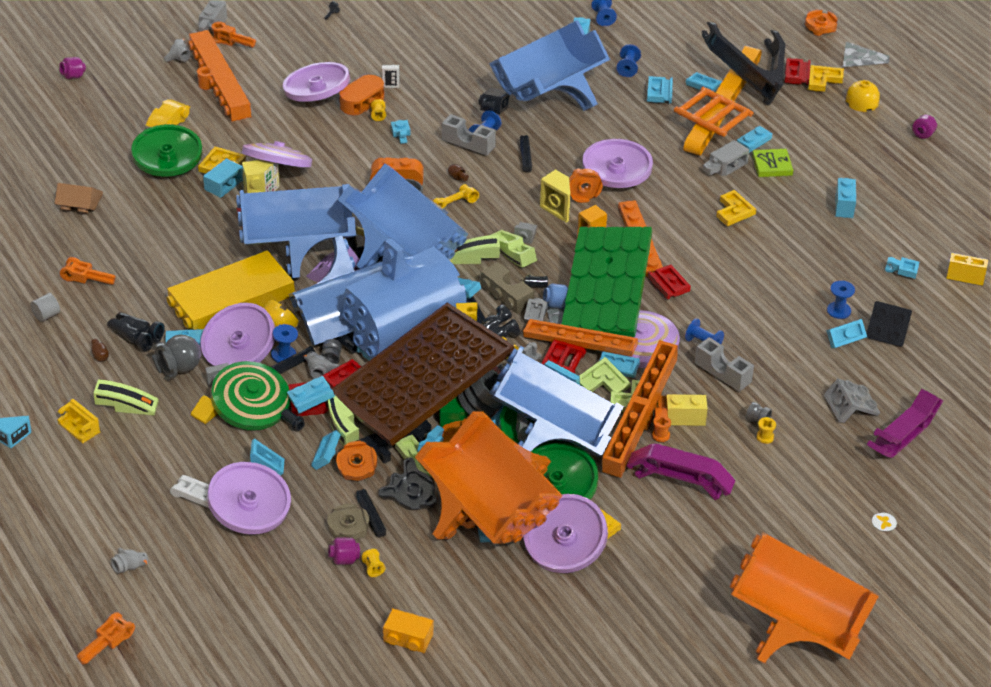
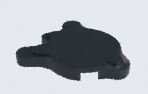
(411, 489)

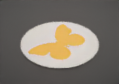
(884, 521)

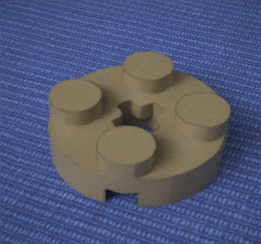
(358, 518)

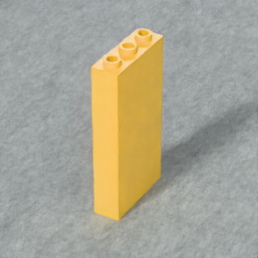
(245, 281)

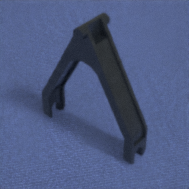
(765, 82)

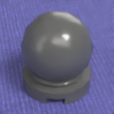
(178, 355)

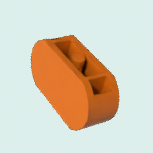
(359, 94)
(407, 167)

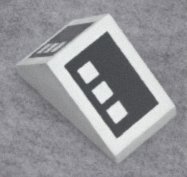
(390, 76)

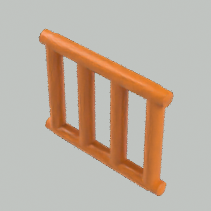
(717, 98)

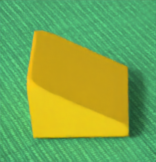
(204, 410)

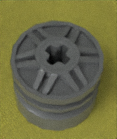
(477, 395)

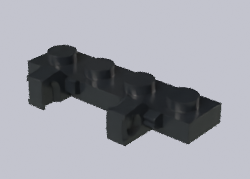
(381, 446)

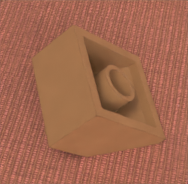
(77, 197)

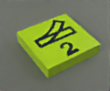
(772, 162)

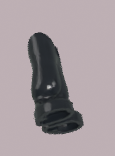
(503, 314)
(137, 330)

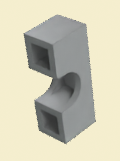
(480, 141)
(712, 359)

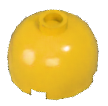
(863, 96)
(279, 315)

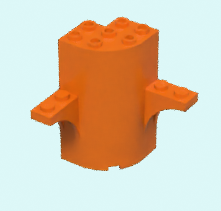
(490, 481)
(803, 597)

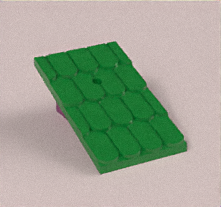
(608, 279)

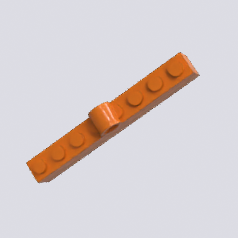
(216, 74)
(639, 409)

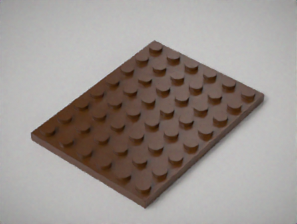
(421, 372)

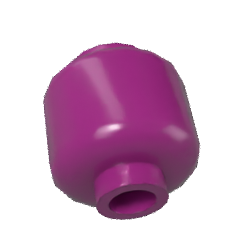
(72, 67)
(924, 126)
(344, 551)

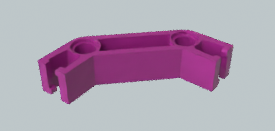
(907, 425)
(683, 466)

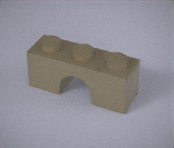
(497, 281)

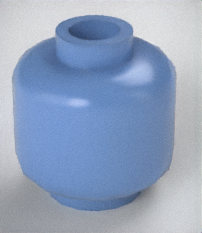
(555, 295)

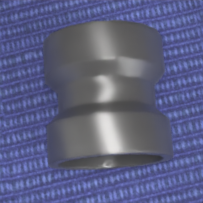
(331, 350)
(756, 412)

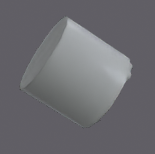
(45, 307)

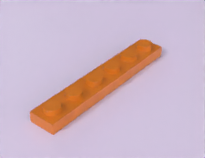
(633, 218)
(582, 337)

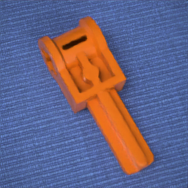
(228, 35)
(82, 271)
(661, 421)
(109, 634)

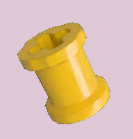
(378, 110)
(766, 427)
(373, 562)

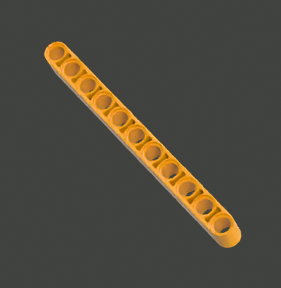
(729, 88)

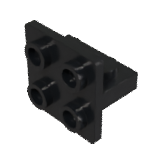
(889, 323)

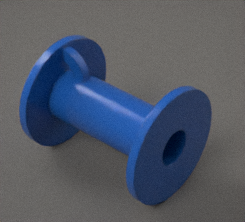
(605, 15)
(630, 55)
(489, 119)
(842, 291)
(696, 331)
(284, 335)

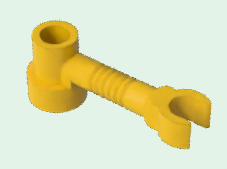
(465, 192)

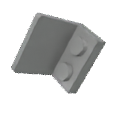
(846, 397)

